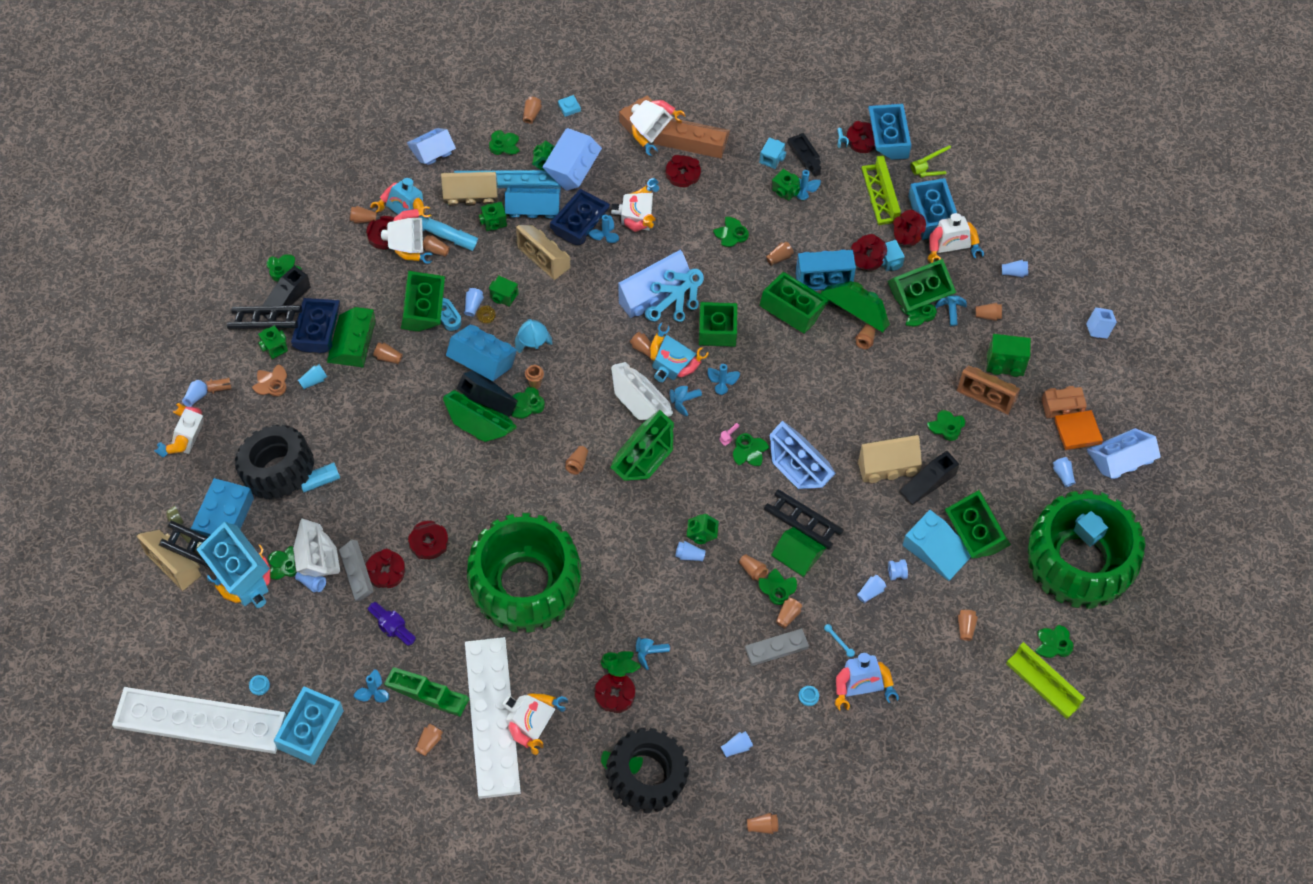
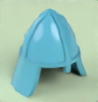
(532, 334)

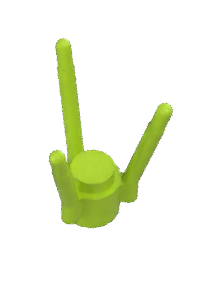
(920, 166)

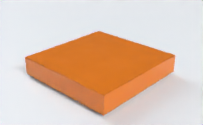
(1078, 430)

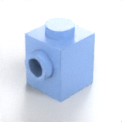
(1101, 323)

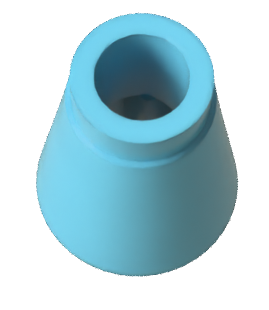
(312, 377)

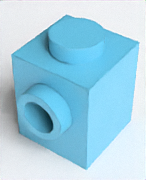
(772, 153)
(894, 257)
(1090, 528)

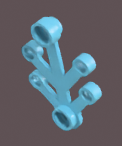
(677, 293)

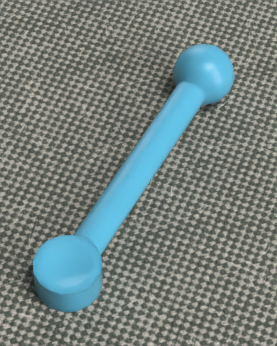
(850, 652)

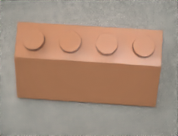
(693, 138)

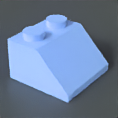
(432, 145)

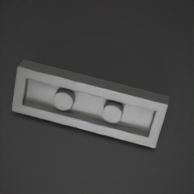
(356, 570)
(776, 647)

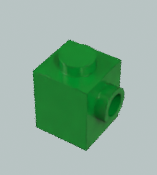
(503, 291)

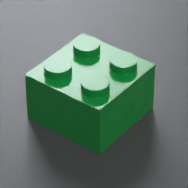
(718, 324)
(1008, 355)

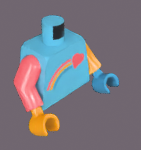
(400, 197)
(672, 357)
(254, 594)

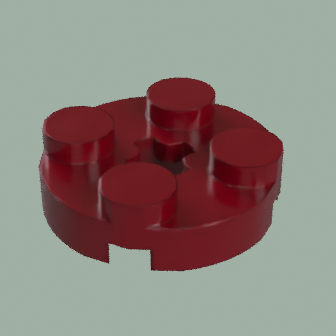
(854, 136)
(683, 162)
(902, 223)
(374, 232)
(860, 249)
(428, 550)
(385, 558)
(612, 703)

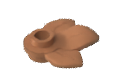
(269, 381)

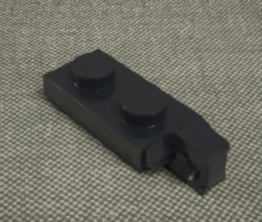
(805, 153)

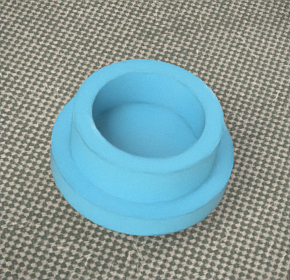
(259, 685)
(809, 695)

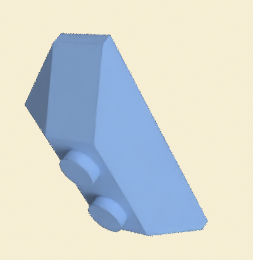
(798, 458)

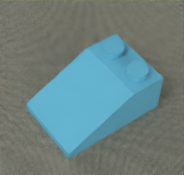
(937, 545)

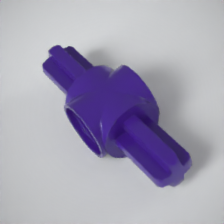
(391, 623)

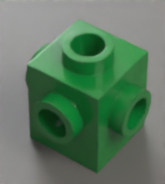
(541, 154)
(786, 184)
(493, 216)
(273, 342)
(702, 528)

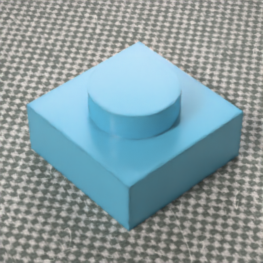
(569, 105)

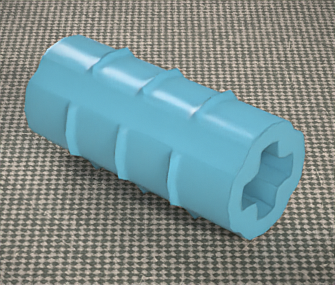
(321, 476)

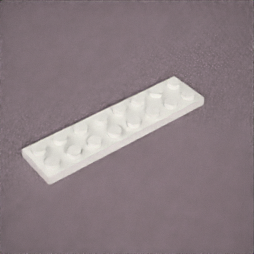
(198, 720)
(493, 742)

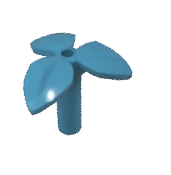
(805, 186)
(607, 226)
(952, 301)
(723, 378)
(682, 395)
(645, 646)
(373, 682)

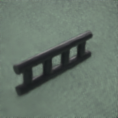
(257, 310)
(801, 508)
(189, 552)

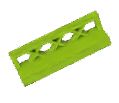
(887, 189)
(1045, 681)

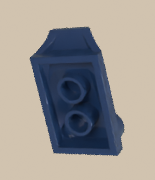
(579, 217)
(315, 325)

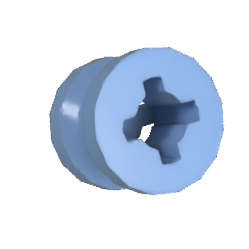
(897, 569)

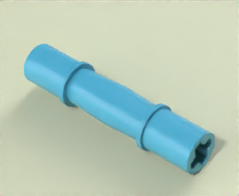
(449, 233)

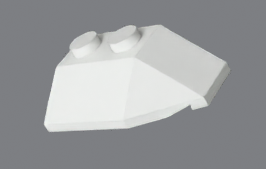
(638, 392)
(315, 551)

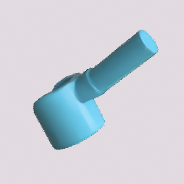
(842, 138)

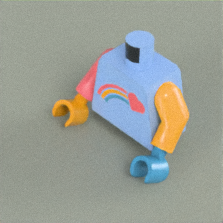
(863, 676)

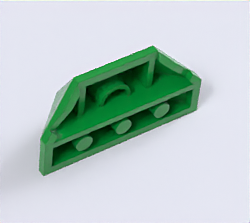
(859, 302)
(476, 418)
(645, 449)

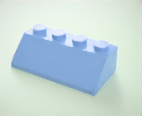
(635, 291)

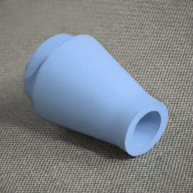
(1016, 268)
(473, 300)
(194, 393)
(1064, 470)
(687, 551)
(312, 583)
(872, 588)
(738, 744)

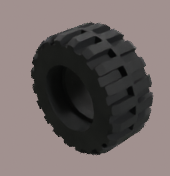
(266, 446)
(661, 749)

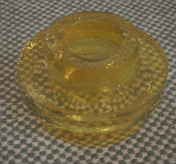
(486, 310)

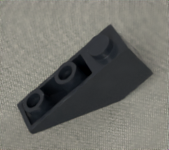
(288, 289)
(486, 393)
(931, 477)

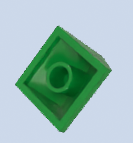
(797, 551)

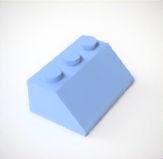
(571, 159)
(1125, 453)

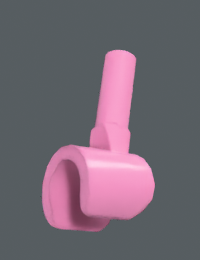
(725, 435)

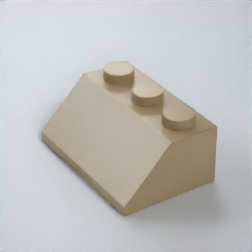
(469, 187)
(542, 251)
(890, 459)
(176, 567)

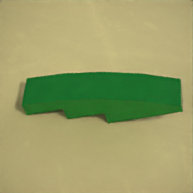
(427, 692)

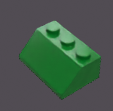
(922, 285)
(422, 301)
(793, 302)
(352, 337)
(977, 526)

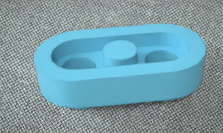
(450, 315)

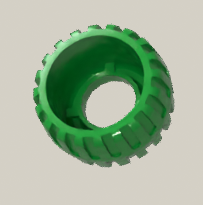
(517, 542)
(1121, 548)

